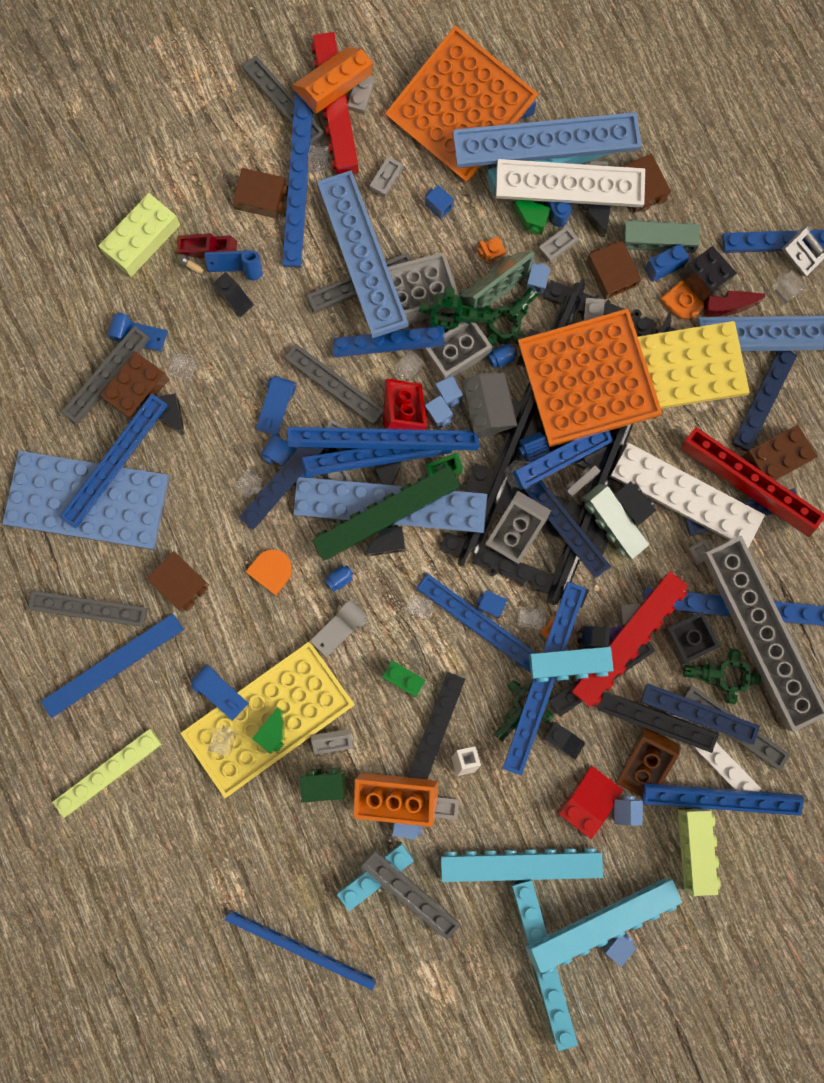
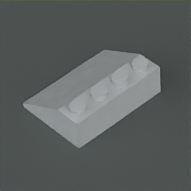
(419, 282)

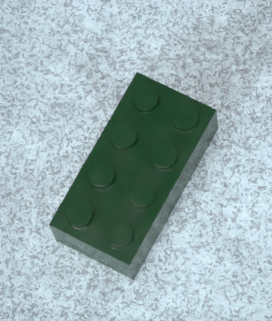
(323, 785)

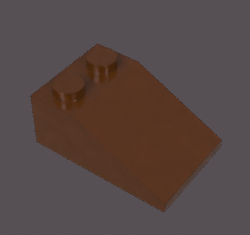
(648, 761)

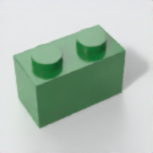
(403, 679)

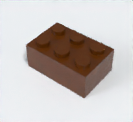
(134, 385)
(782, 453)

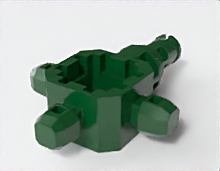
(462, 312)
(514, 313)
(715, 673)
(514, 713)

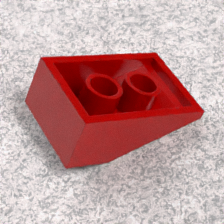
(404, 406)
(590, 802)

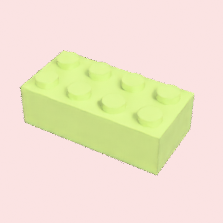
(139, 235)
(698, 851)

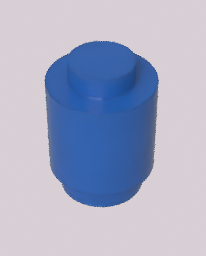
(502, 356)
(339, 577)

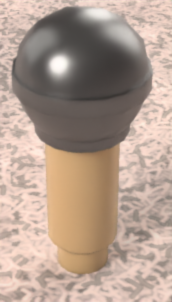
(184, 261)

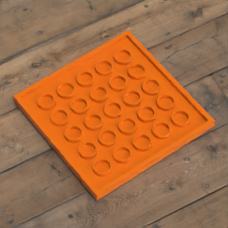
(459, 90)
(589, 377)

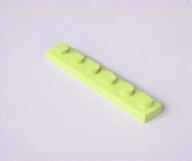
(107, 773)

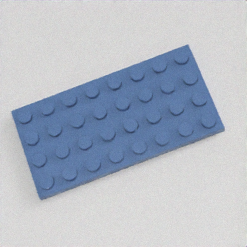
(123, 515)

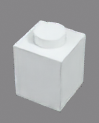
(466, 761)

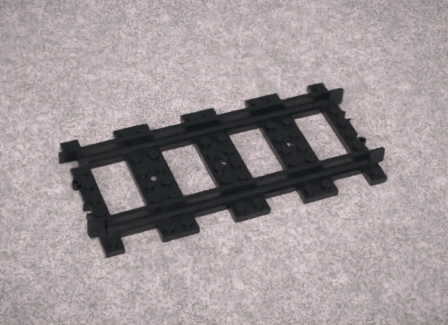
(528, 423)

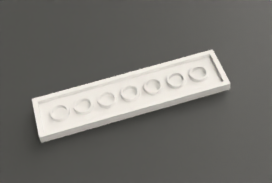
(570, 183)
(687, 495)

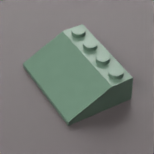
(498, 281)

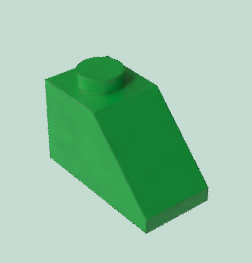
(531, 215)
(272, 733)

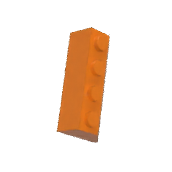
(334, 78)
(395, 799)

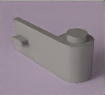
(339, 628)

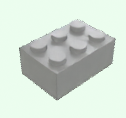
(461, 350)
(518, 527)

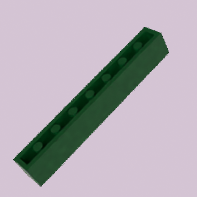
(387, 512)

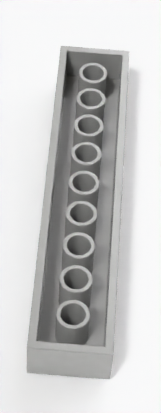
(764, 633)

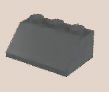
(489, 403)

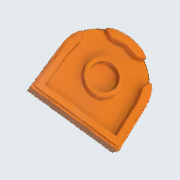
(682, 301)
(271, 570)

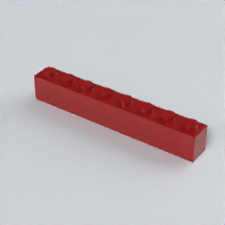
(336, 113)
(753, 482)
(632, 636)

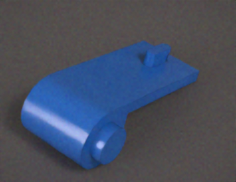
(559, 213)
(244, 261)
(121, 325)
(275, 405)
(278, 452)
(218, 692)

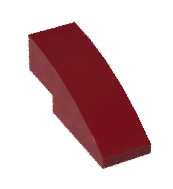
(198, 244)
(731, 303)

